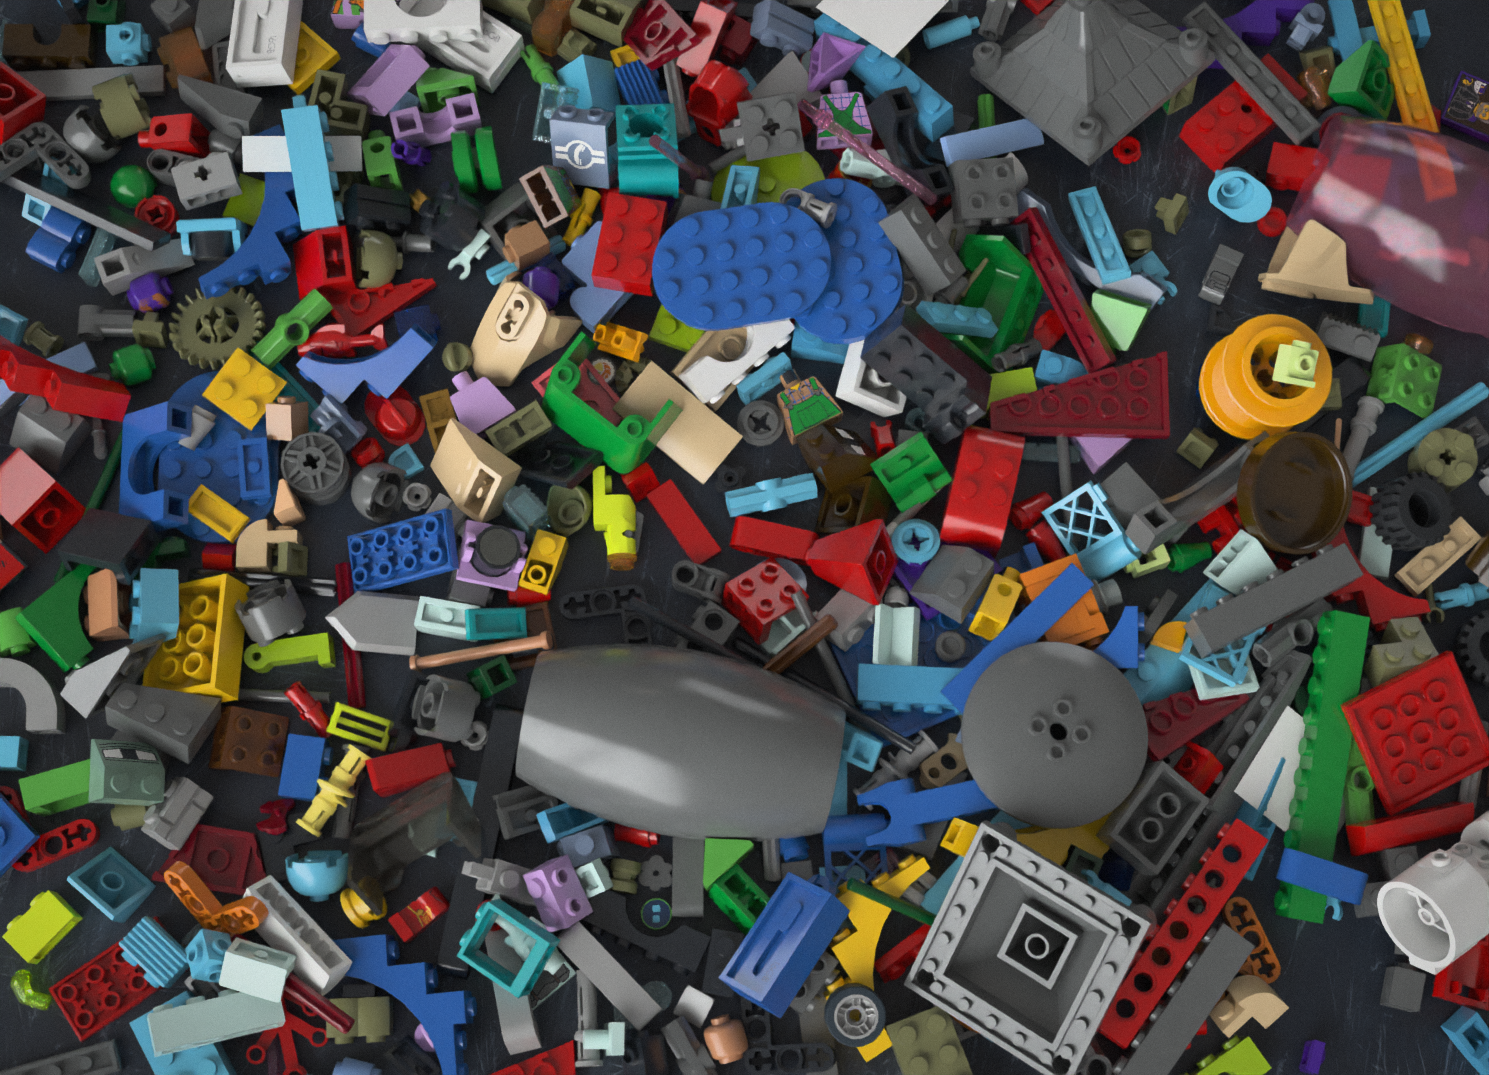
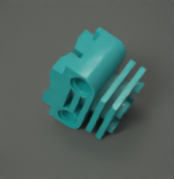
(640, 166)

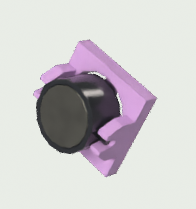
(492, 553)

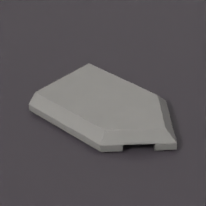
(377, 622)

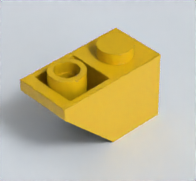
(544, 562)

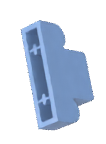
(588, 302)

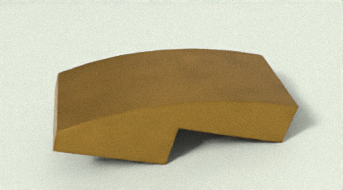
(437, 412)

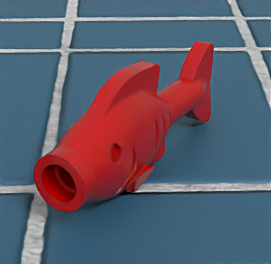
(334, 342)

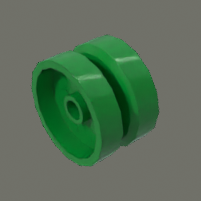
(471, 161)

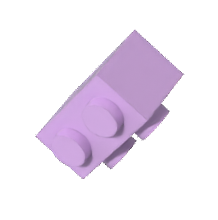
(557, 893)

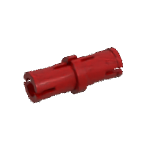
(309, 708)

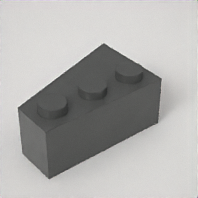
(164, 718)

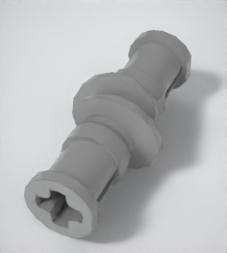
(900, 765)

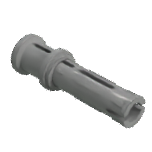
(1362, 427)
(586, 1020)

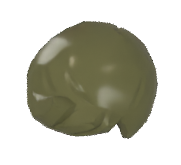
(568, 509)

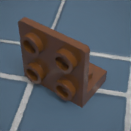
(248, 741)

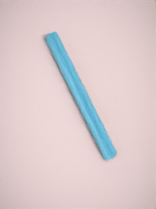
(1416, 433)

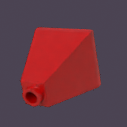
(856, 560)

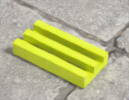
(335, 718)

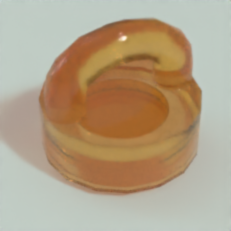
(1419, 343)

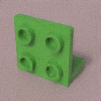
(1405, 378)

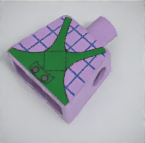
(848, 111)

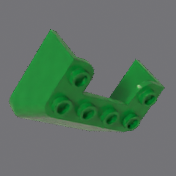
(1005, 289)

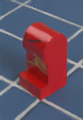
(419, 914)

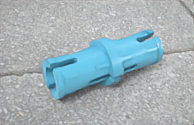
(1463, 595)

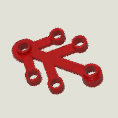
(286, 1038)

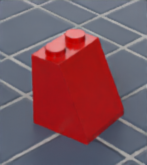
(36, 502)

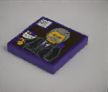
(1468, 106)

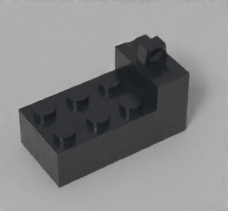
(929, 372)

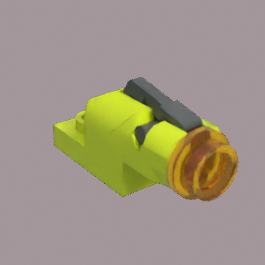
(619, 519)

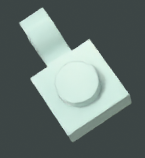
(476, 248)

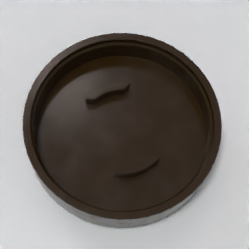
(1294, 492)

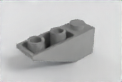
(130, 262)

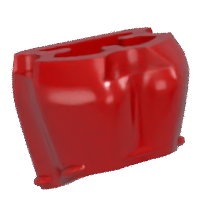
(715, 98)

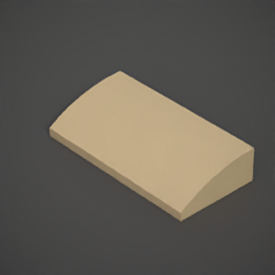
(696, 438)

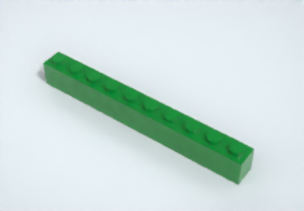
(1323, 754)

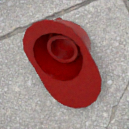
(396, 417)

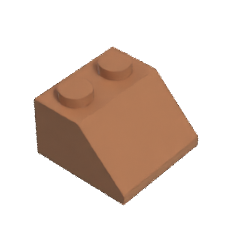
(107, 607)

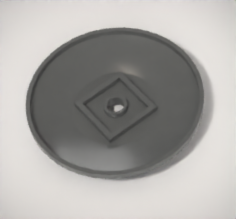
(1018, 759)

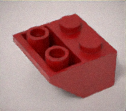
(325, 262)

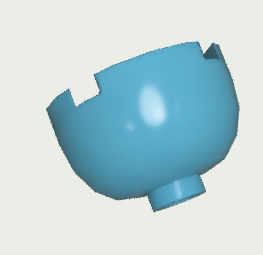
(318, 873)

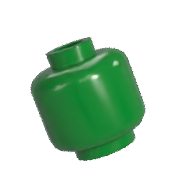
(132, 365)

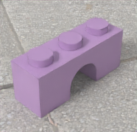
(436, 127)

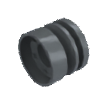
(317, 485)

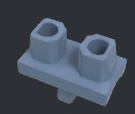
(1306, 26)
(338, 424)

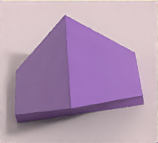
(831, 60)

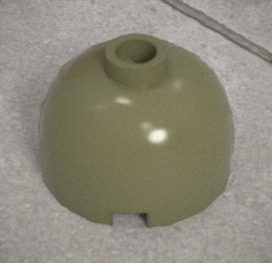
(377, 259)

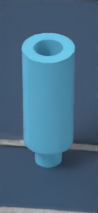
(949, 31)

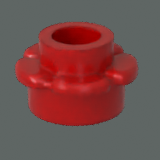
(1127, 143)

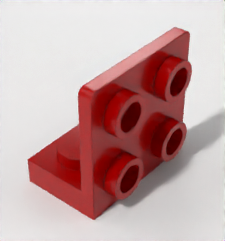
(761, 598)

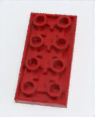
(102, 991)

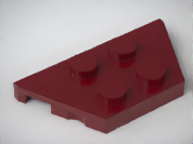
(659, 34)
(221, 858)

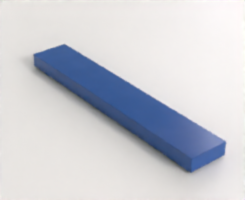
(1023, 630)

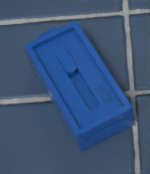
(785, 942)

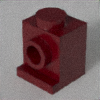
(737, 42)

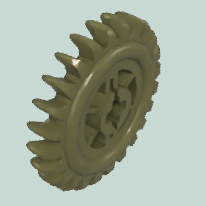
(215, 321)

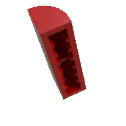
(1409, 827)

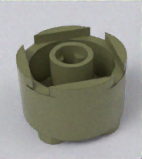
(122, 106)
(1445, 455)

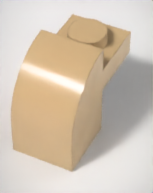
(257, 545)
(1247, 998)

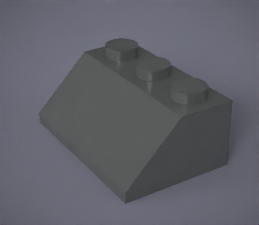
(922, 245)

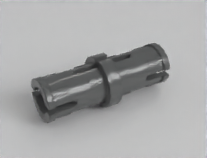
(1016, 355)

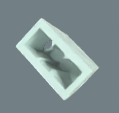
(1240, 564)

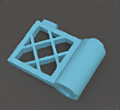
(1110, 551)
(1239, 671)

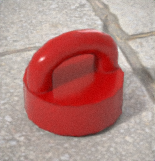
(367, 451)

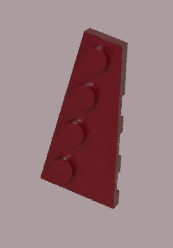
(1183, 718)

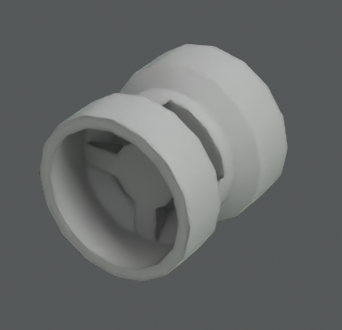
(916, 890)

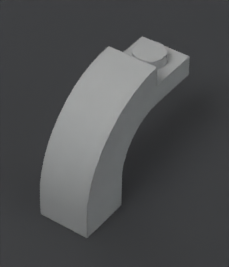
(43, 701)

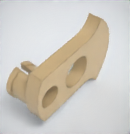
(935, 768)

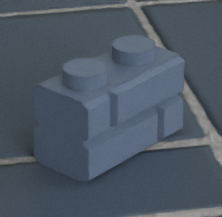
(782, 27)

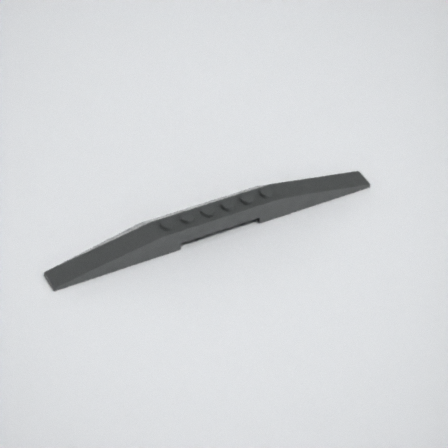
(1235, 747)

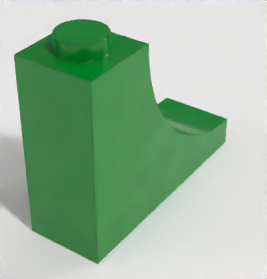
(55, 621)

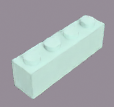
(211, 1020)

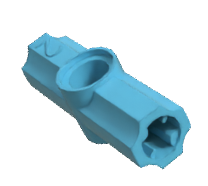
(771, 494)

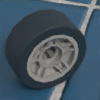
(871, 1016)

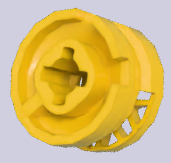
(357, 910)

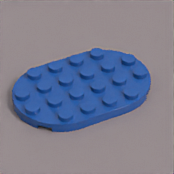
(741, 266)
(864, 270)
(214, 462)

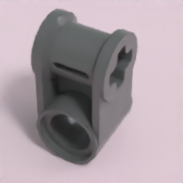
(701, 582)

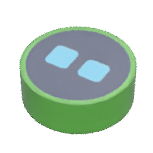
(656, 914)

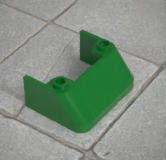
(622, 446)

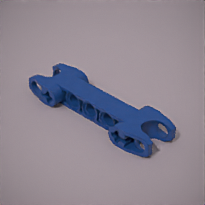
(914, 809)

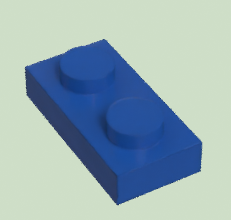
(254, 468)

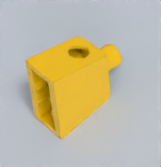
(996, 604)

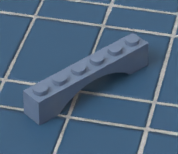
(1138, 287)

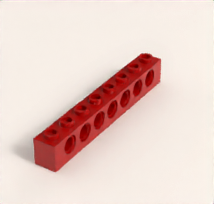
(1248, 846)

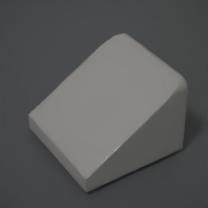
(694, 1006)

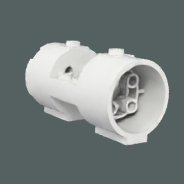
(1441, 901)

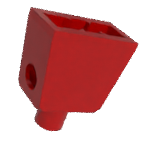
(176, 133)

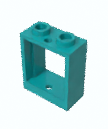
(535, 962)

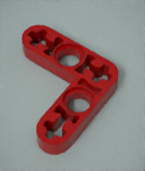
(40, 854)

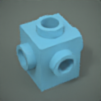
(127, 43)
(207, 954)

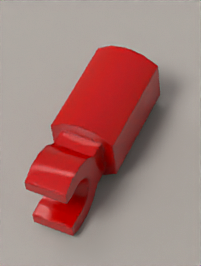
(882, 438)

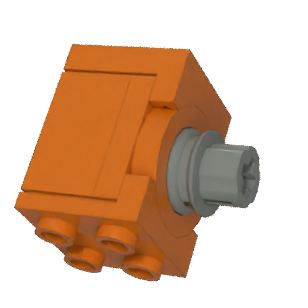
(1084, 621)

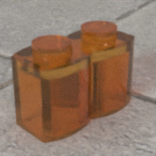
(551, 26)
(183, 57)

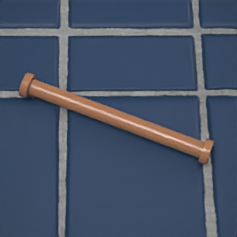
(543, 640)

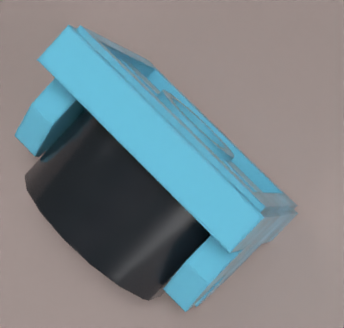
(212, 237)

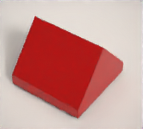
(219, 556)

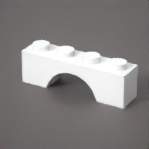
(456, 20)
(709, 377)

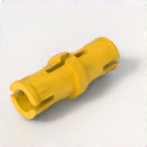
(582, 216)

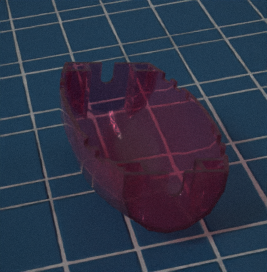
(1409, 216)

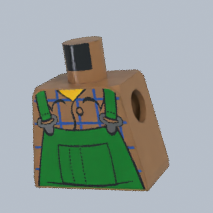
(805, 405)

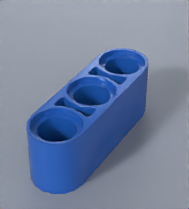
(1322, 876)

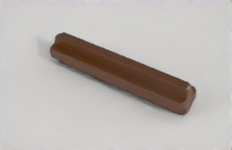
(802, 644)

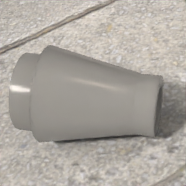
(201, 424)

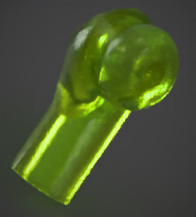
(24, 992)

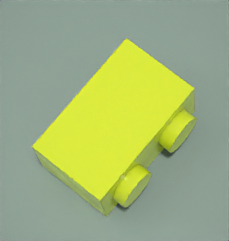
(41, 926)

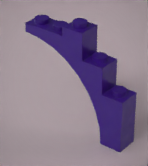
(1261, 21)

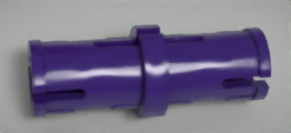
(411, 152)

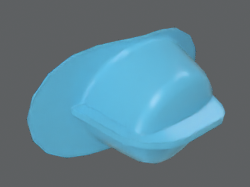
(1239, 195)

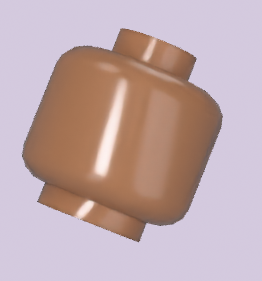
(725, 1039)

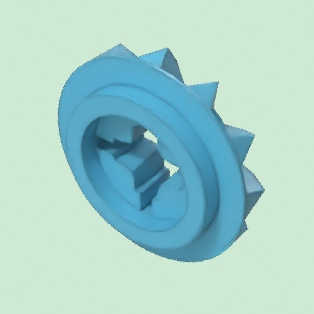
(924, 532)

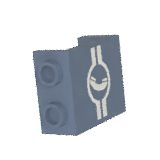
(581, 145)

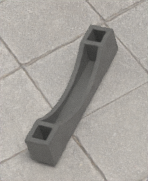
(1172, 515)

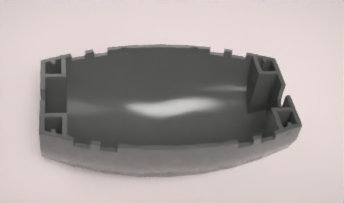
(680, 742)

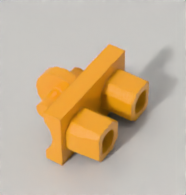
(620, 341)

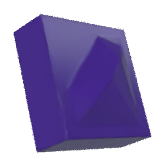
(1312, 1056)

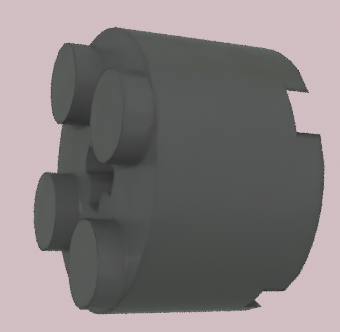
(271, 612)
(445, 708)

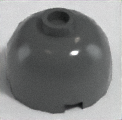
(89, 136)
(379, 491)

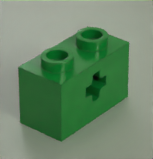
(739, 898)

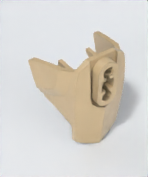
(1312, 267)
(517, 335)

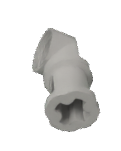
(816, 209)

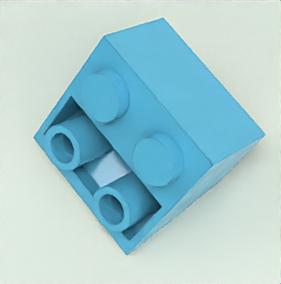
(154, 604)

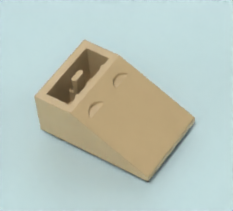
(473, 472)

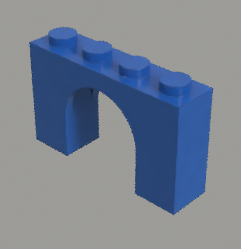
(143, 439)

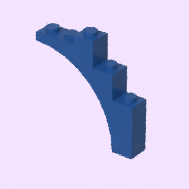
(262, 250)
(414, 985)

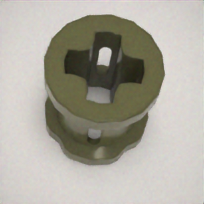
(43, 339)

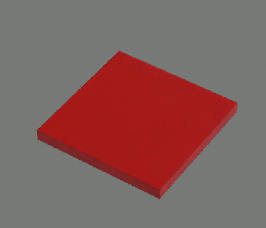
(1418, 732)

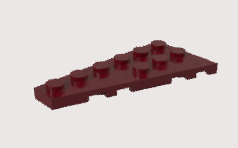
(1101, 404)

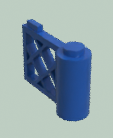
(849, 835)

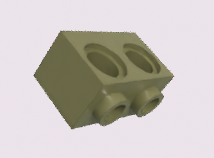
(519, 429)

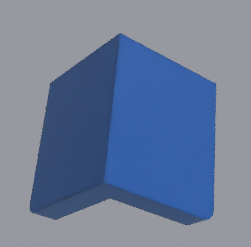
(1024, 560)

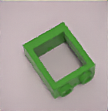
(57, 789)

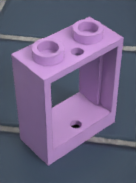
(389, 78)

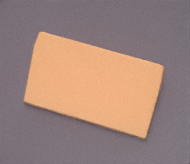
(287, 506)

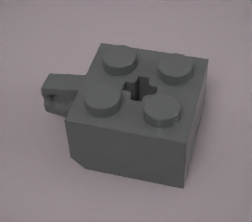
(749, 127)

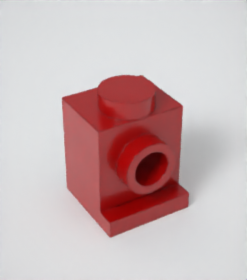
(1198, 767)

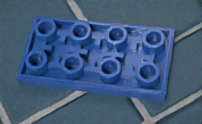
(403, 551)

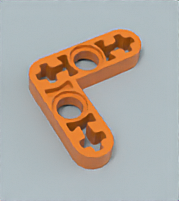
(231, 918)
(1250, 966)

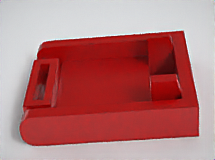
(1468, 971)

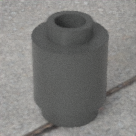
(222, 143)

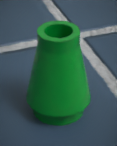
(1187, 555)

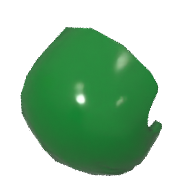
(132, 185)

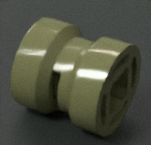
(624, 874)

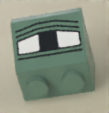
(125, 773)

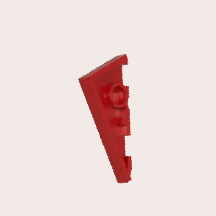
(371, 306)

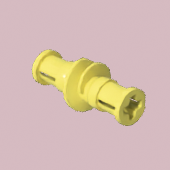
(333, 791)

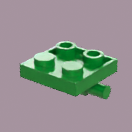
(911, 472)

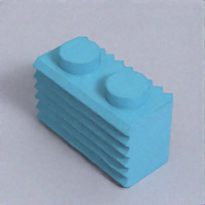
(155, 952)

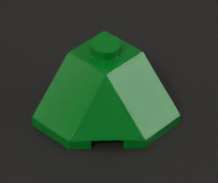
(1363, 82)

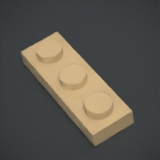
(1437, 558)

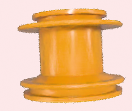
(1234, 389)

